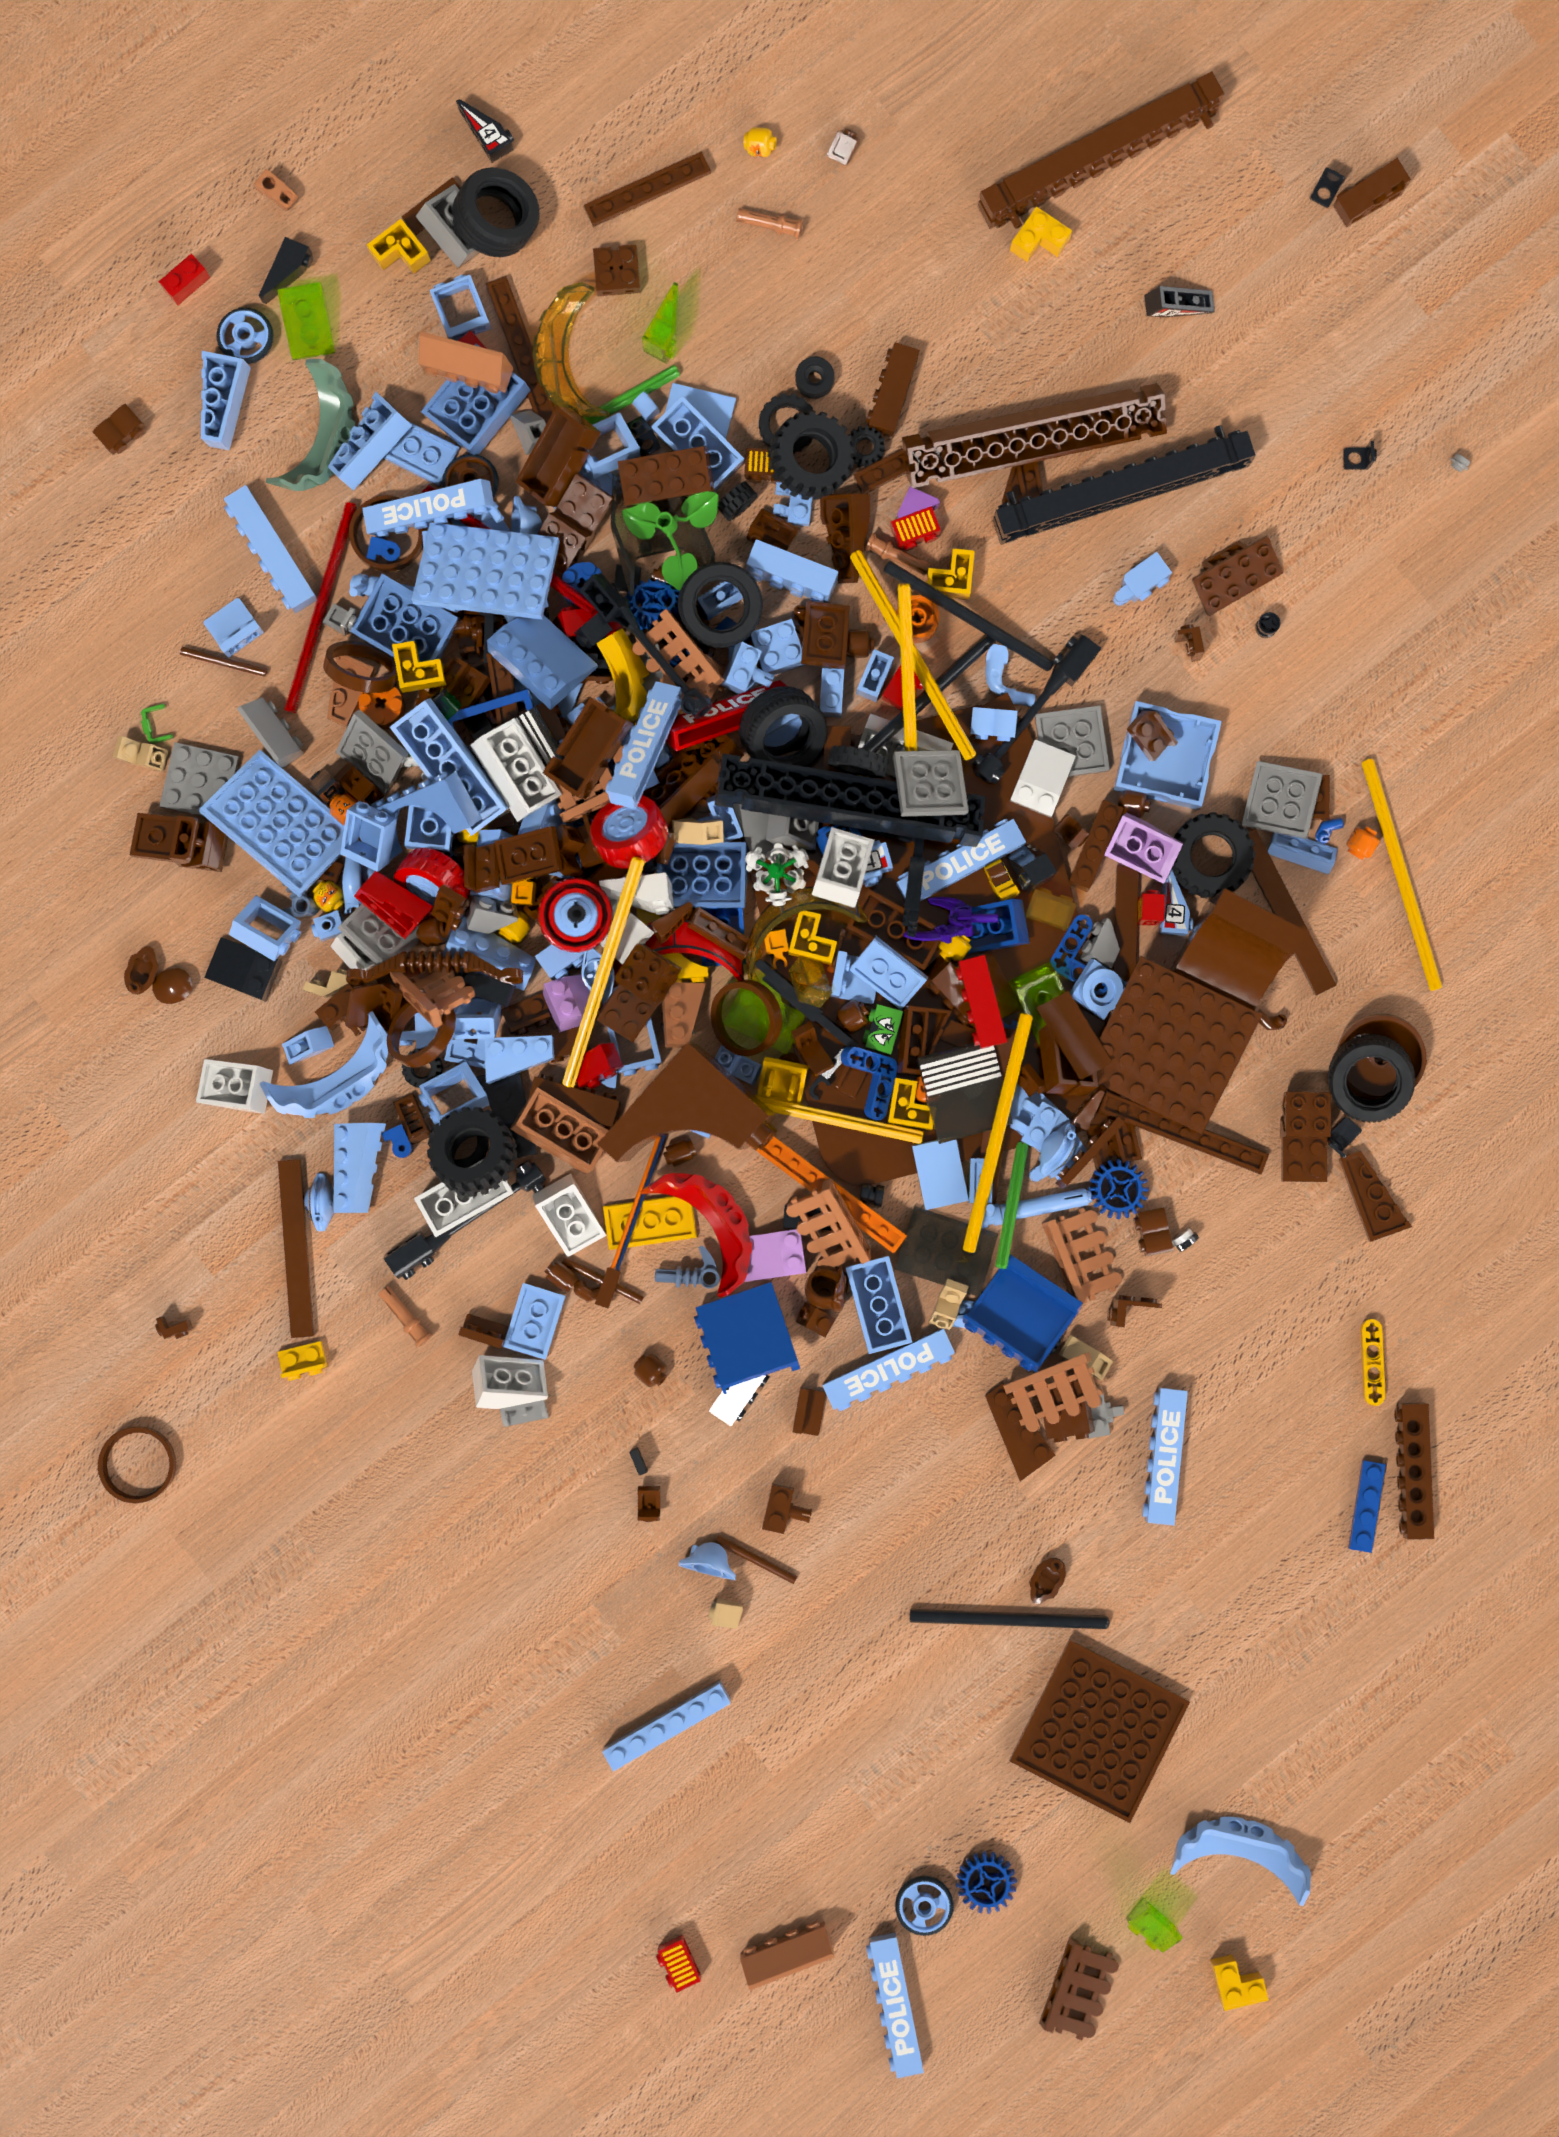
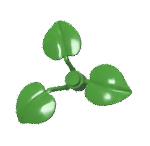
(646, 517)

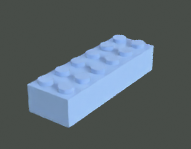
(440, 749)

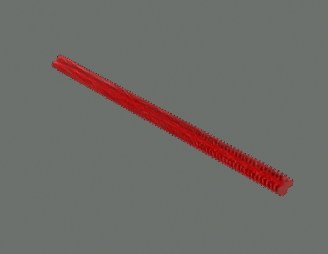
(556, 583)
(319, 608)

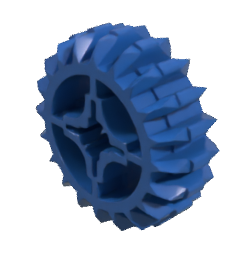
(653, 597)
(1134, 1178)
(993, 1900)

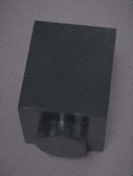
(592, 631)

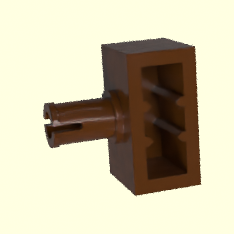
(335, 1010)
(781, 1509)

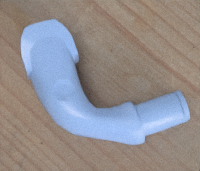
(995, 660)
(351, 884)

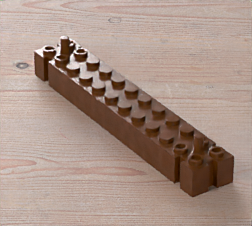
(1100, 151)
(1034, 435)
(681, 786)

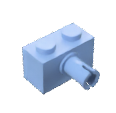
(743, 669)
(731, 827)

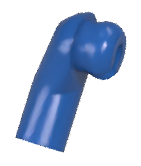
(1325, 829)

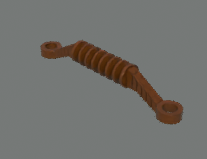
(401, 962)

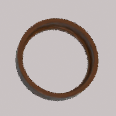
(353, 529)
(355, 681)
(772, 1007)
(428, 1053)
(103, 1470)

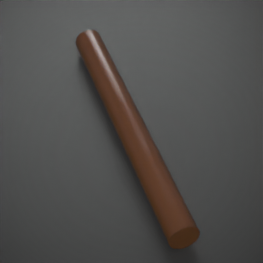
(223, 661)
(599, 1279)
(755, 1559)

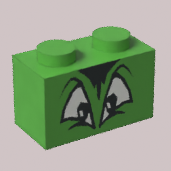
(883, 1029)

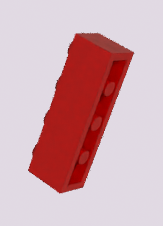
(982, 1002)

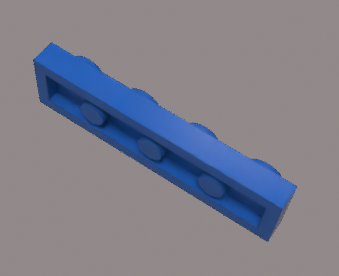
(1366, 1506)

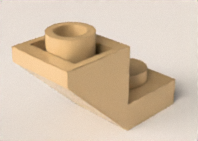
(140, 753)
(698, 832)
(335, 984)
(948, 1304)
(1074, 1347)

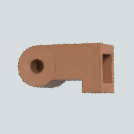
(275, 190)

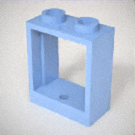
(460, 284)
(610, 463)
(359, 851)
(256, 939)
(484, 1024)
(650, 1064)
(447, 1079)

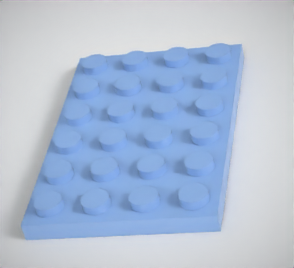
(485, 570)
(277, 822)

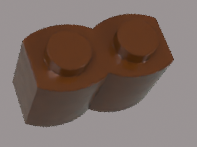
(119, 429)
(1154, 1232)

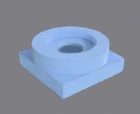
(1084, 987)

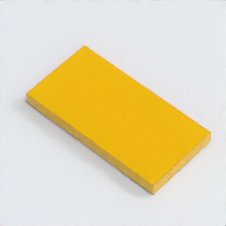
(657, 1222)

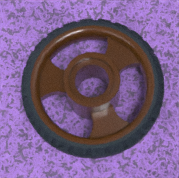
(460, 466)

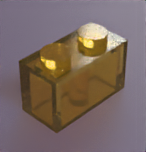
(1050, 909)
(810, 981)

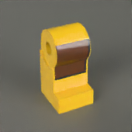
(1001, 881)

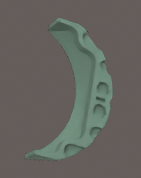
(333, 429)

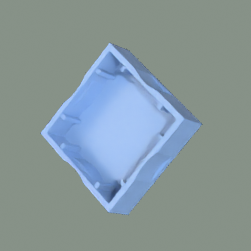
(1181, 770)

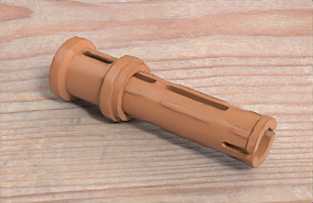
(778, 224)
(887, 550)
(411, 1325)

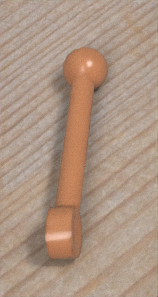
(831, 968)

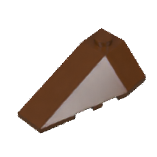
(847, 527)

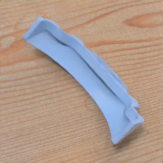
(341, 1087)
(1249, 1841)

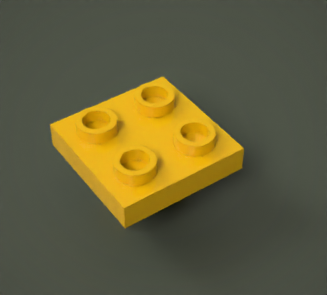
(782, 1080)

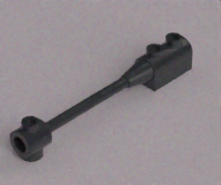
(614, 607)
(1066, 670)
(420, 1249)

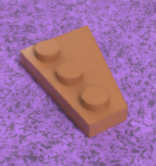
(344, 701)
(680, 1012)

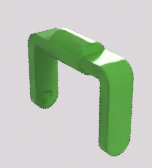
(147, 726)

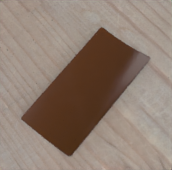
(1074, 1035)

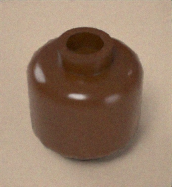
(859, 644)
(1134, 803)
(431, 932)
(853, 1016)
(650, 1370)

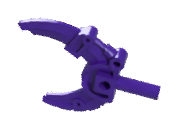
(959, 920)

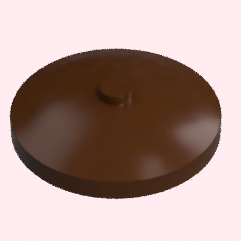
(1372, 1075)

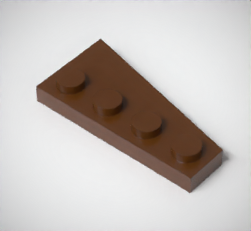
(1374, 1204)
(1025, 1448)

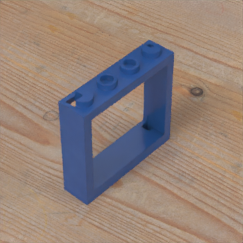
(493, 704)

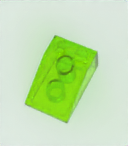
(306, 321)
(662, 333)
(1036, 989)
(751, 1019)

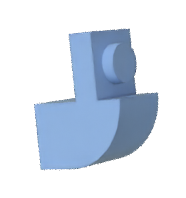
(423, 1033)

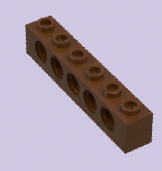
(1423, 1503)

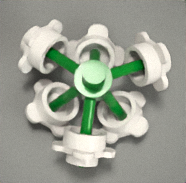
(767, 879)

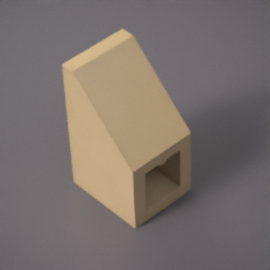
(725, 1613)

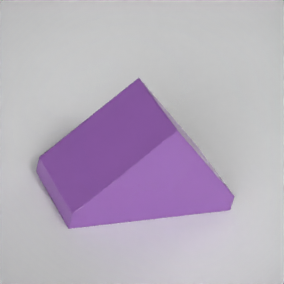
(915, 501)

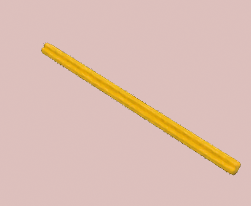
(919, 665)
(907, 667)
(1401, 874)
(603, 971)
(843, 1120)
(997, 1132)

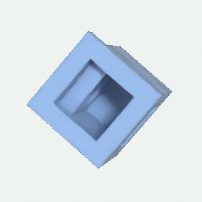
(335, 919)

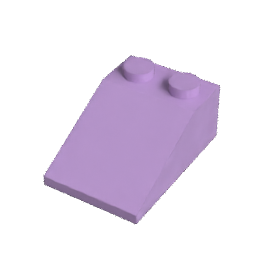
(1143, 848)
(567, 1001)
(776, 1255)

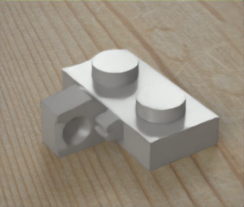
(1102, 1416)

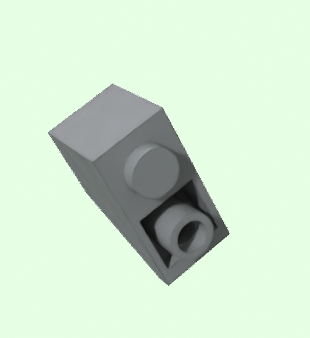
(528, 428)
(490, 915)
(1101, 944)

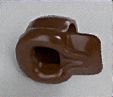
(827, 1289)

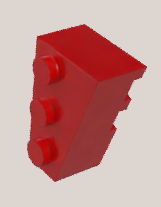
(572, 619)
(392, 903)

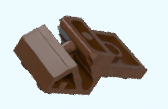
(576, 520)
(179, 841)
(1304, 1136)

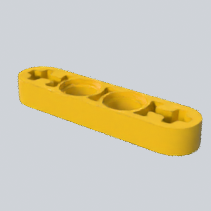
(1377, 1362)

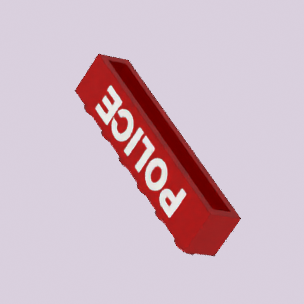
(720, 720)

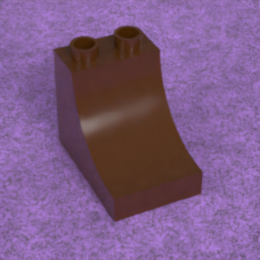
(1237, 948)
(694, 1096)

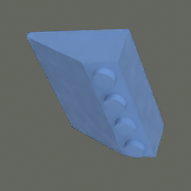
(474, 414)
(393, 619)
(541, 658)
(708, 874)

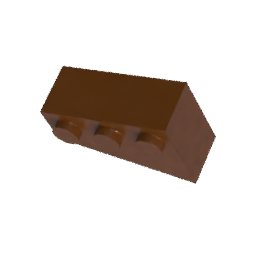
(1372, 193)

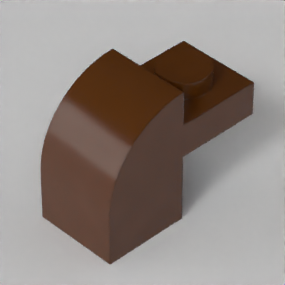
(357, 785)
(569, 844)

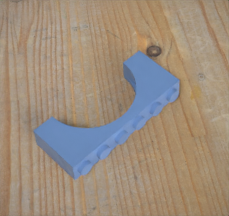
(442, 796)

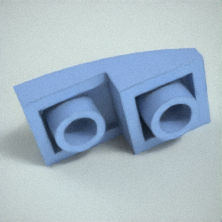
(739, 1065)

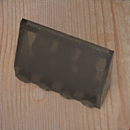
(937, 1254)

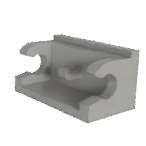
(524, 1413)

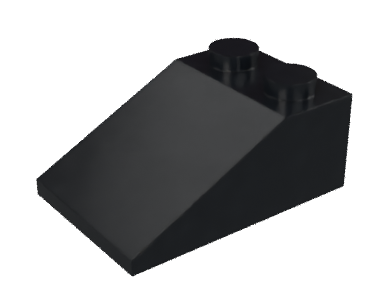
(243, 969)

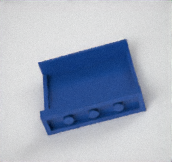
(1022, 1314)
(745, 1336)

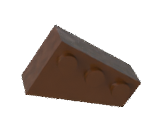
(944, 981)
(919, 1036)

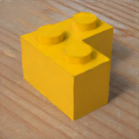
(1040, 231)
(396, 243)
(957, 580)
(415, 674)
(806, 942)
(903, 1109)
(1237, 1990)

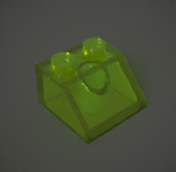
(1154, 1926)

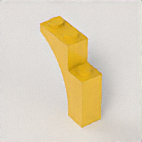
(627, 674)
(689, 970)

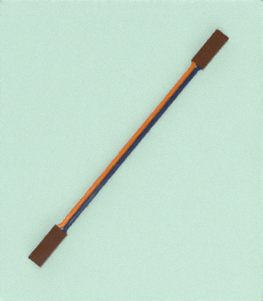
(612, 1276)

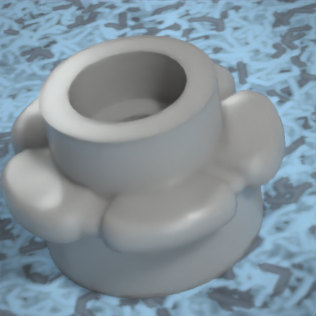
(1459, 462)

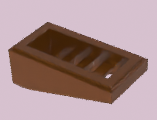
(668, 924)
(1085, 1114)
(419, 1135)

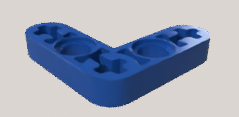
(1071, 963)
(880, 1075)

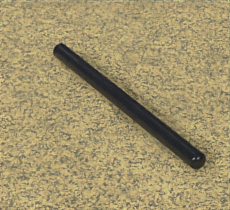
(968, 616)
(923, 699)
(1009, 1619)

